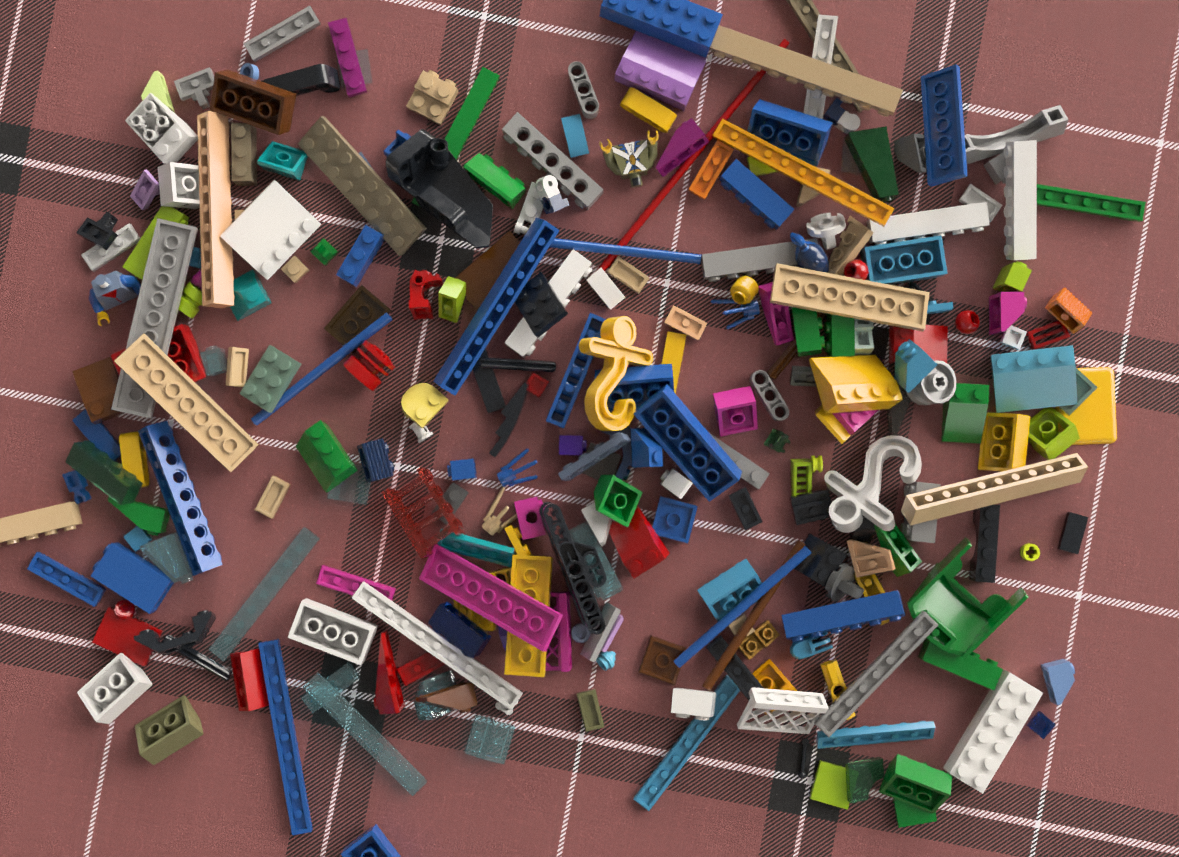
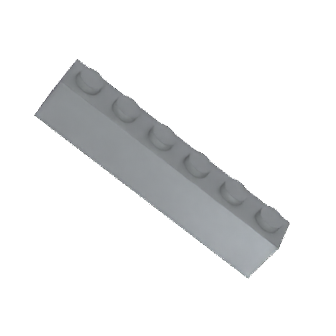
(748, 260)

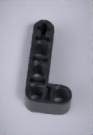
(308, 80)

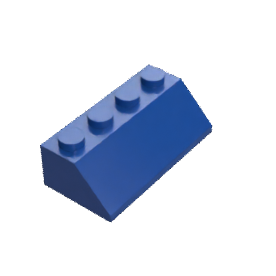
(790, 130)
(640, 383)

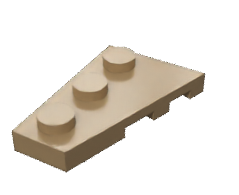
(851, 244)

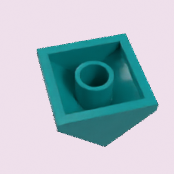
(283, 160)

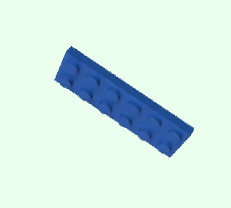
(943, 126)

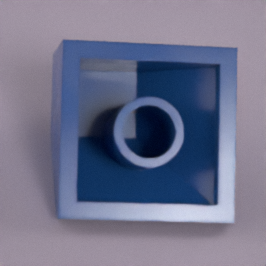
(645, 449)

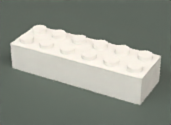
(992, 731)

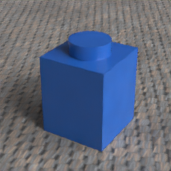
(462, 469)

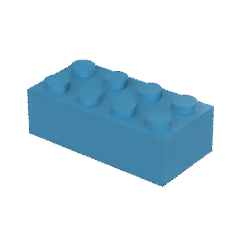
(905, 261)

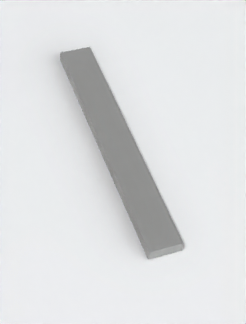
(876, 673)

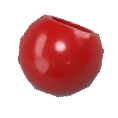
(856, 269)
(967, 322)

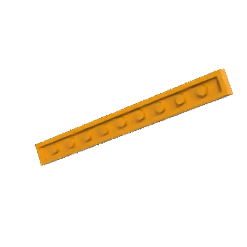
(803, 172)

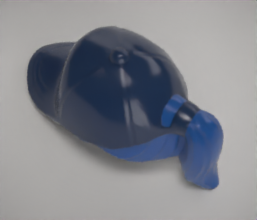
(809, 254)

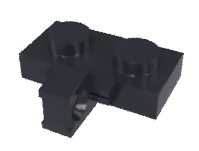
(99, 232)

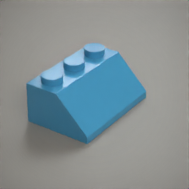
(729, 588)

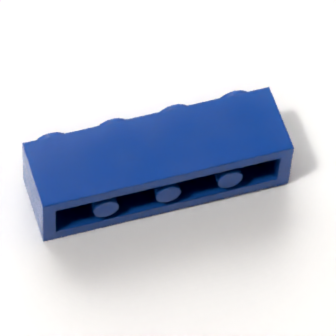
(755, 194)

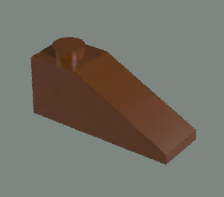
(455, 697)

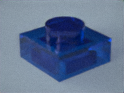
(1041, 724)

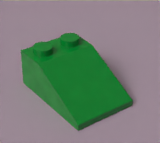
(965, 414)

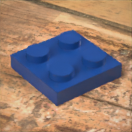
(674, 519)

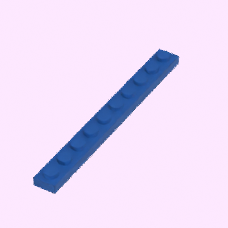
(285, 737)

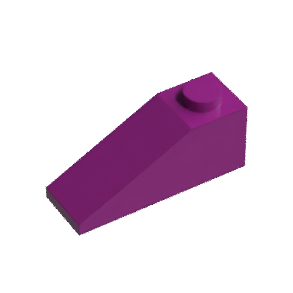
(683, 144)

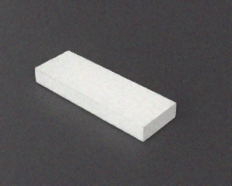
(98, 257)

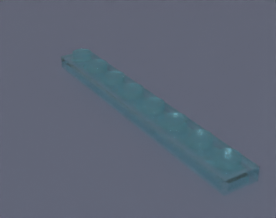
(364, 733)

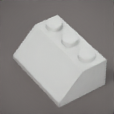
(114, 689)

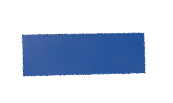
(98, 435)

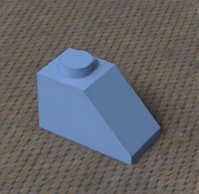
(1058, 679)

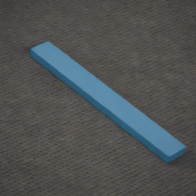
(684, 747)

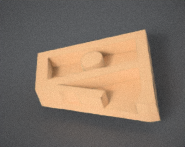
(869, 559)

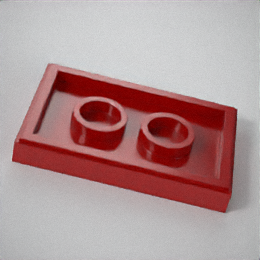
(119, 635)

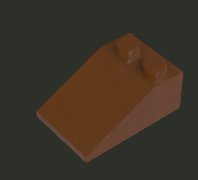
(97, 389)

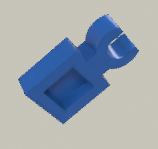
(77, 483)

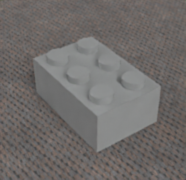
(923, 531)

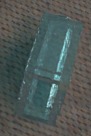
(169, 557)

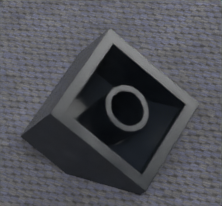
(821, 561)

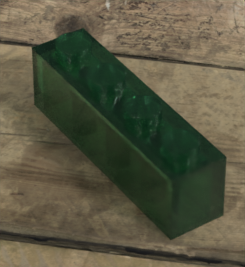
(104, 472)

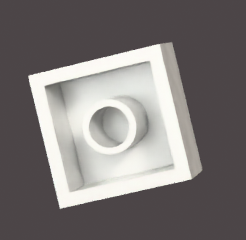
(179, 185)
(693, 702)

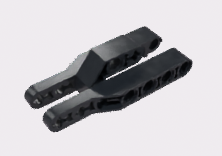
(574, 552)

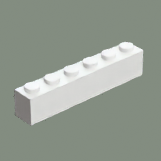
(1020, 200)
(931, 222)
(564, 283)

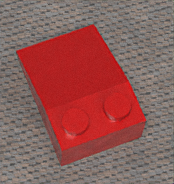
(931, 340)
(638, 544)

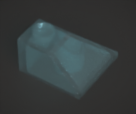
(429, 685)

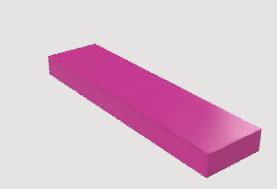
(349, 583)

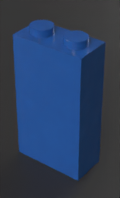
(132, 577)

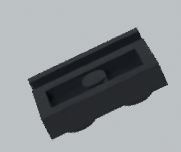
(811, 506)

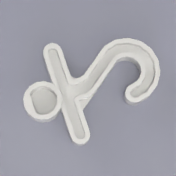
(862, 500)

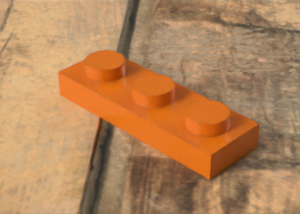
(710, 170)

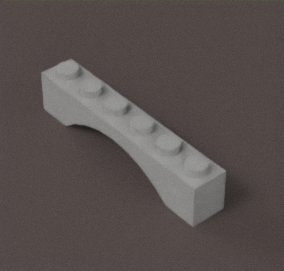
(1042, 126)

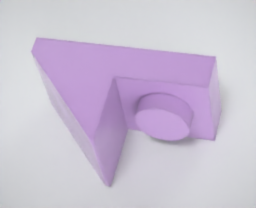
(145, 190)

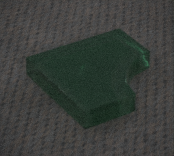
(861, 777)

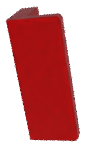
(249, 680)

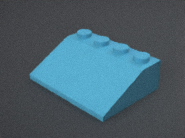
(1034, 379)

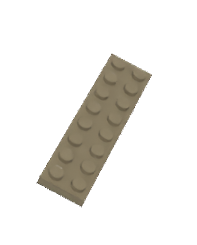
(361, 186)

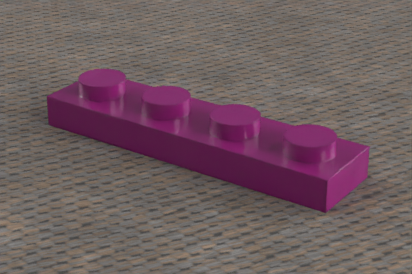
(347, 57)

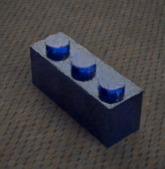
(459, 630)

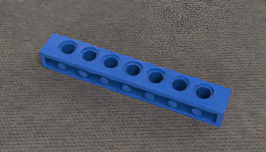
(171, 492)

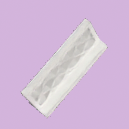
(781, 702)

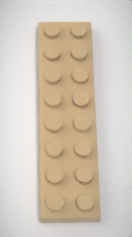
(849, 297)
(186, 402)

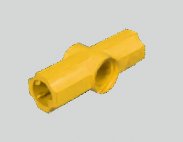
(833, 678)

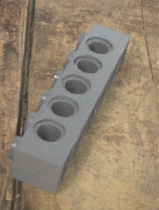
(520, 125)

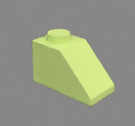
(159, 89)

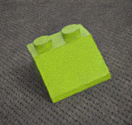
(1045, 435)

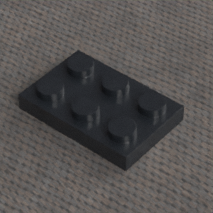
(540, 305)

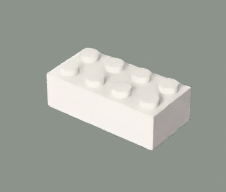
(333, 631)

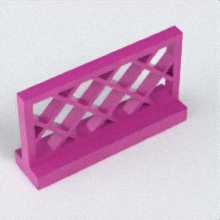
(563, 634)

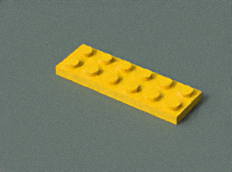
(533, 578)

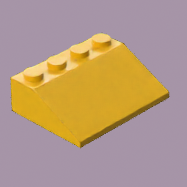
(854, 383)

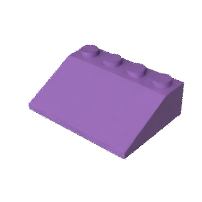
(660, 70)

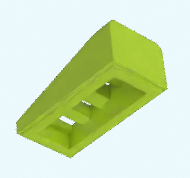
(794, 479)

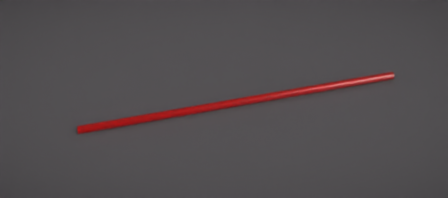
(687, 163)

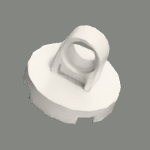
(826, 227)

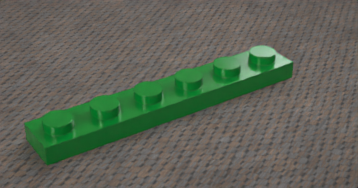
(1090, 203)

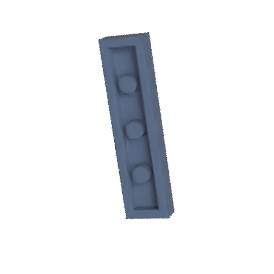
(599, 453)

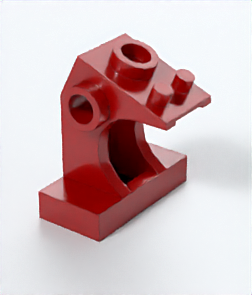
(421, 307)

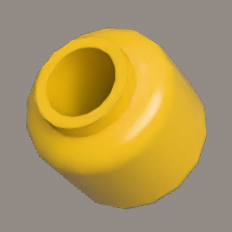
(744, 290)

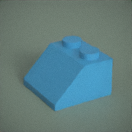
(912, 365)

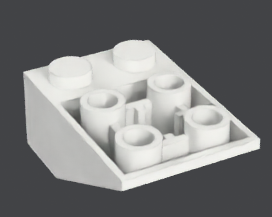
(161, 129)

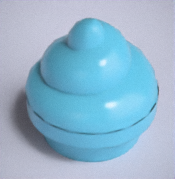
(606, 660)

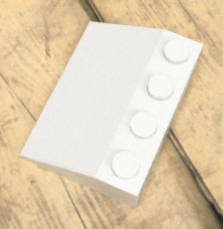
(270, 230)

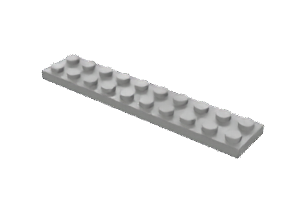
(157, 305)

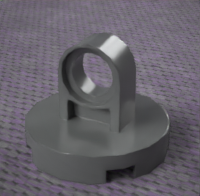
(842, 583)

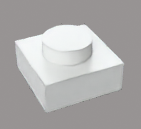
(1013, 337)

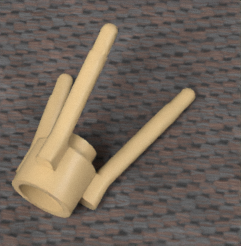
(492, 524)

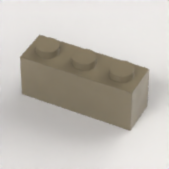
(244, 154)

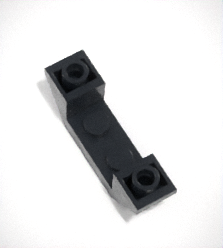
(202, 625)

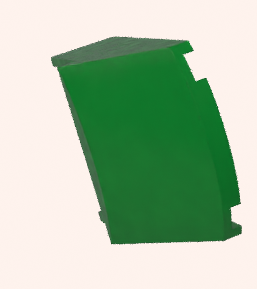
(960, 615)

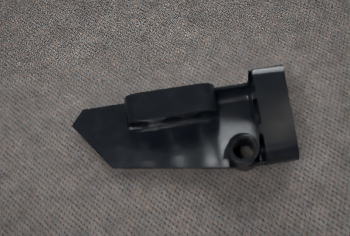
(442, 187)

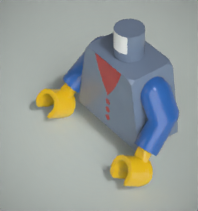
(112, 291)

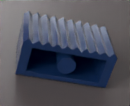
(375, 460)

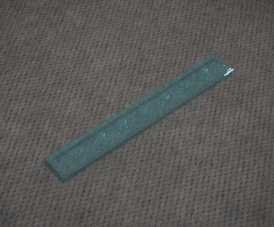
(264, 594)

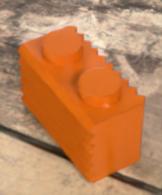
(1068, 310)

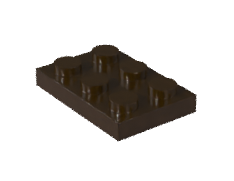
(356, 315)

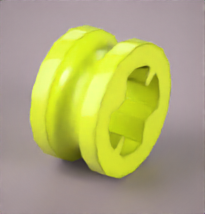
(817, 463)
(1033, 557)

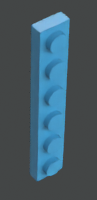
(876, 734)

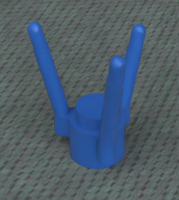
(747, 309)
(507, 476)

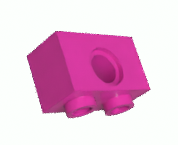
(529, 529)

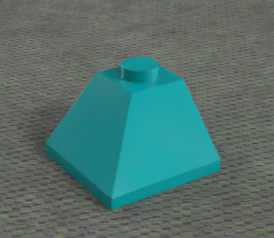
(249, 295)

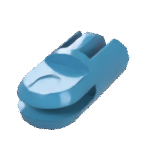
(807, 648)

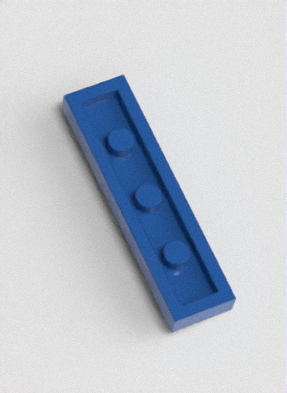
(66, 579)

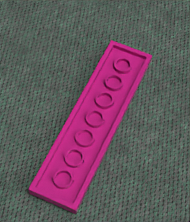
(491, 597)

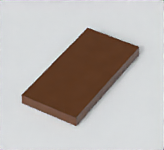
(487, 268)

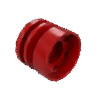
(369, 365)

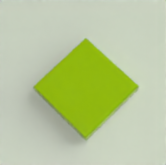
(830, 785)

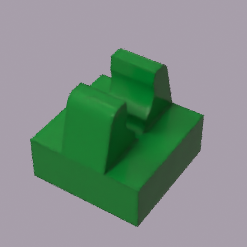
(324, 252)

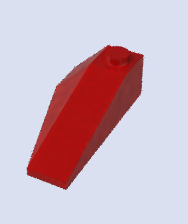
(388, 688)

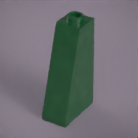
(874, 159)

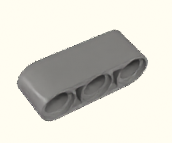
(583, 81)
(777, 401)

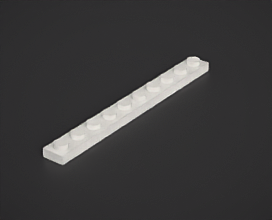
(437, 645)

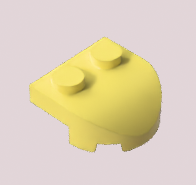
(422, 403)

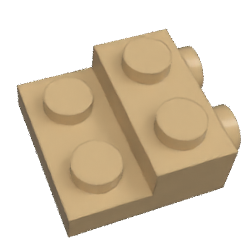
(432, 97)

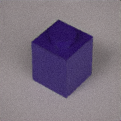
(571, 445)

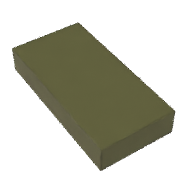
(590, 710)

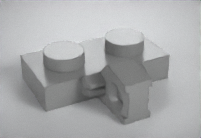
(196, 87)

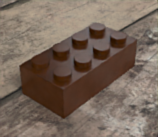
(252, 102)

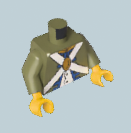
(631, 159)

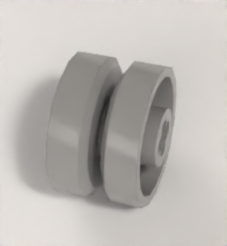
(935, 387)

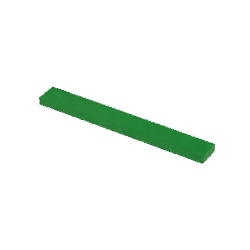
(470, 112)

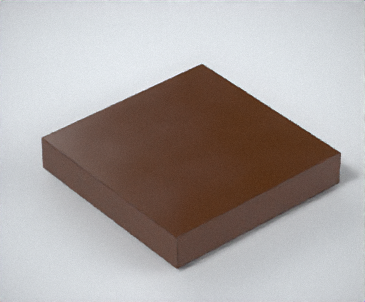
(659, 660)

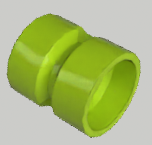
(190, 300)

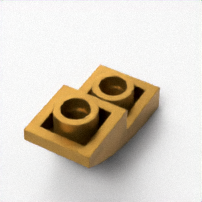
(760, 639)

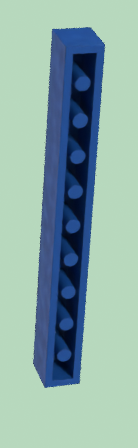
(496, 305)

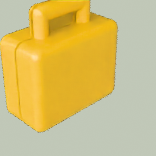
(1097, 414)

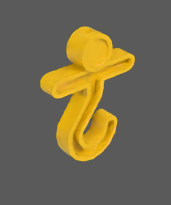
(616, 350)

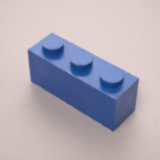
(360, 256)

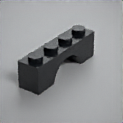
(985, 555)

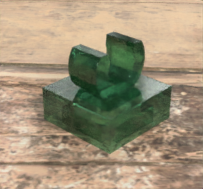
(777, 440)

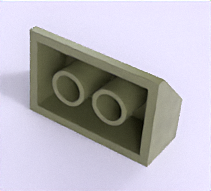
(168, 730)

